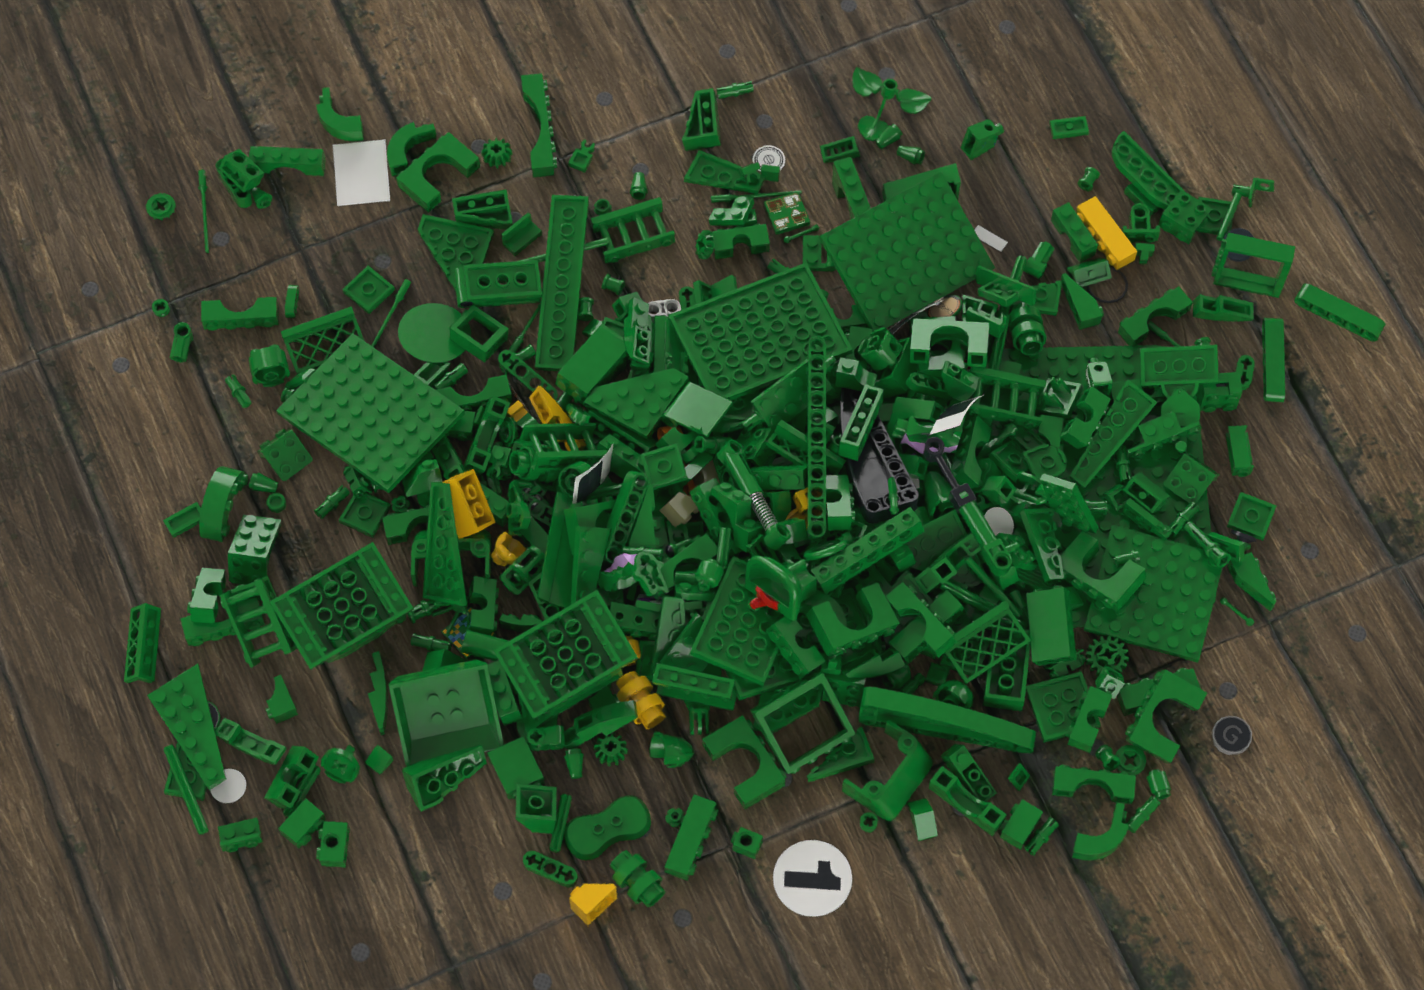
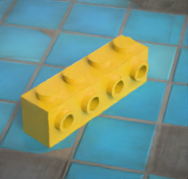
(1106, 233)

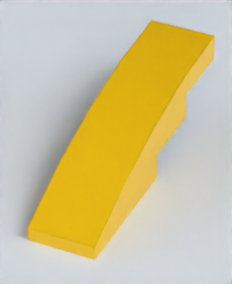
(551, 413)

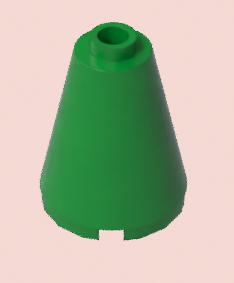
(937, 494)

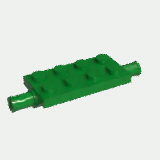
(785, 397)

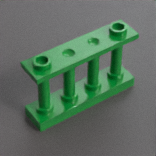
(625, 215)
(1015, 384)
(557, 458)
(265, 590)
(695, 686)

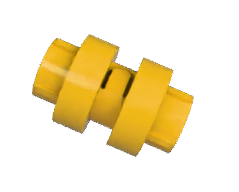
(648, 705)

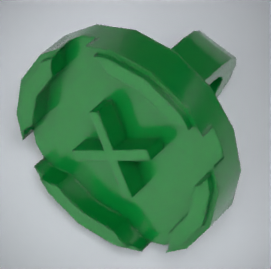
(341, 764)

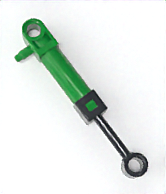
(965, 503)

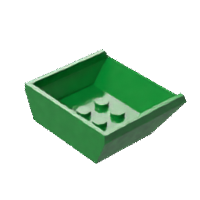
(445, 711)

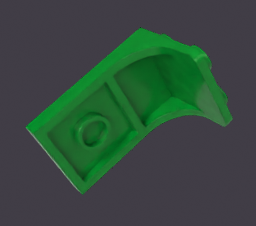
(252, 548)

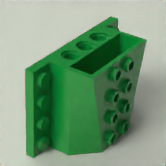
(342, 607)
(566, 656)

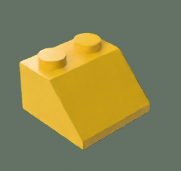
(592, 900)

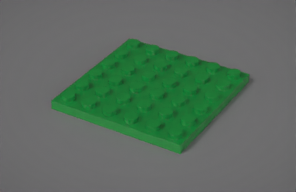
(1170, 606)

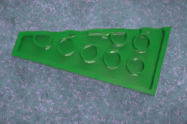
(442, 562)
(188, 716)

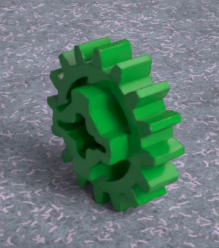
(1110, 649)

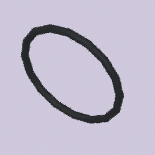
(1111, 301)

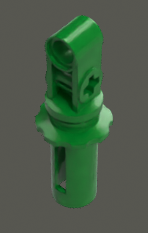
(481, 644)

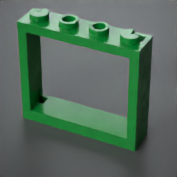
(1249, 281)
(788, 695)

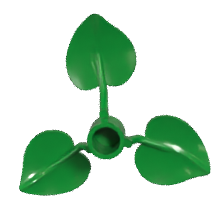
(867, 83)

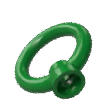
(829, 547)

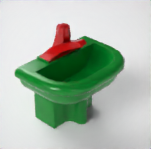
(779, 584)

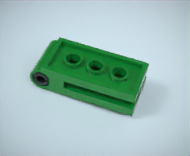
(471, 276)

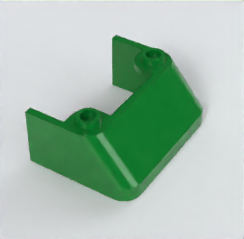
(479, 544)
(890, 799)

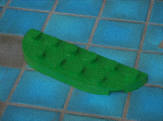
(1143, 172)

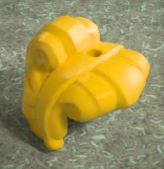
(506, 550)

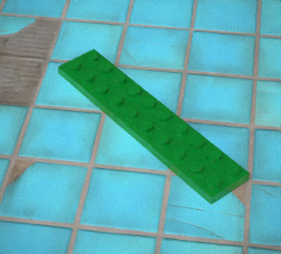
(561, 281)

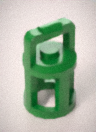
(521, 573)

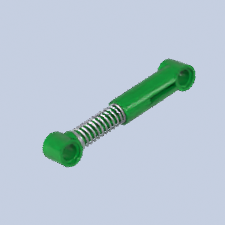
(732, 457)

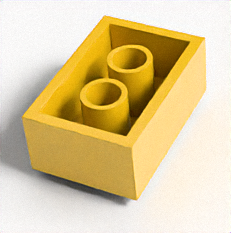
(469, 504)

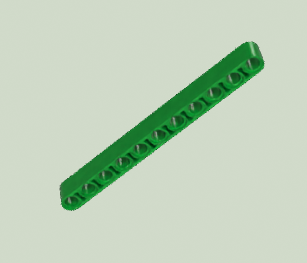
(816, 447)

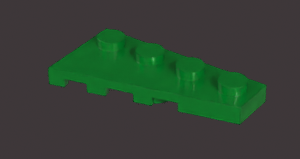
(1042, 537)

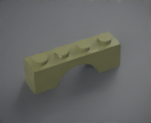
(681, 505)

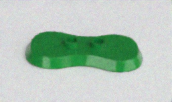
(621, 821)

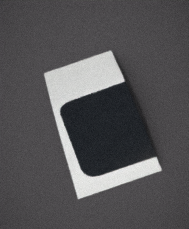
(903, 321)
(952, 416)
(592, 478)

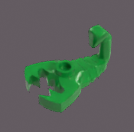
(517, 508)

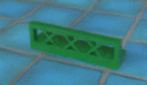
(796, 440)
(145, 642)

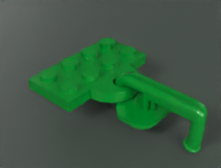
(1177, 371)
(1059, 495)

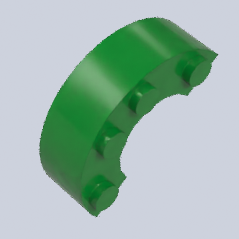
(219, 502)

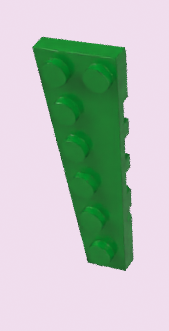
(1120, 422)

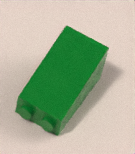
(593, 364)

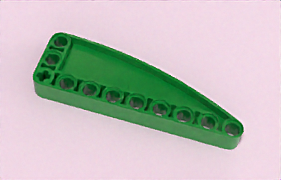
(942, 720)

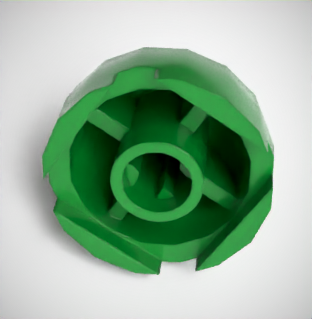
(954, 693)

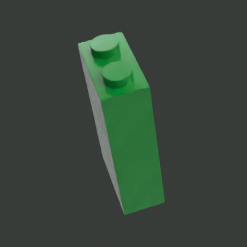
(1051, 625)

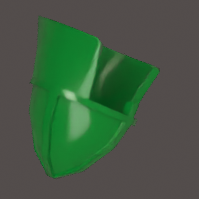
(671, 748)

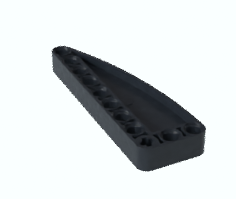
(874, 467)

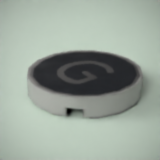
(1231, 735)

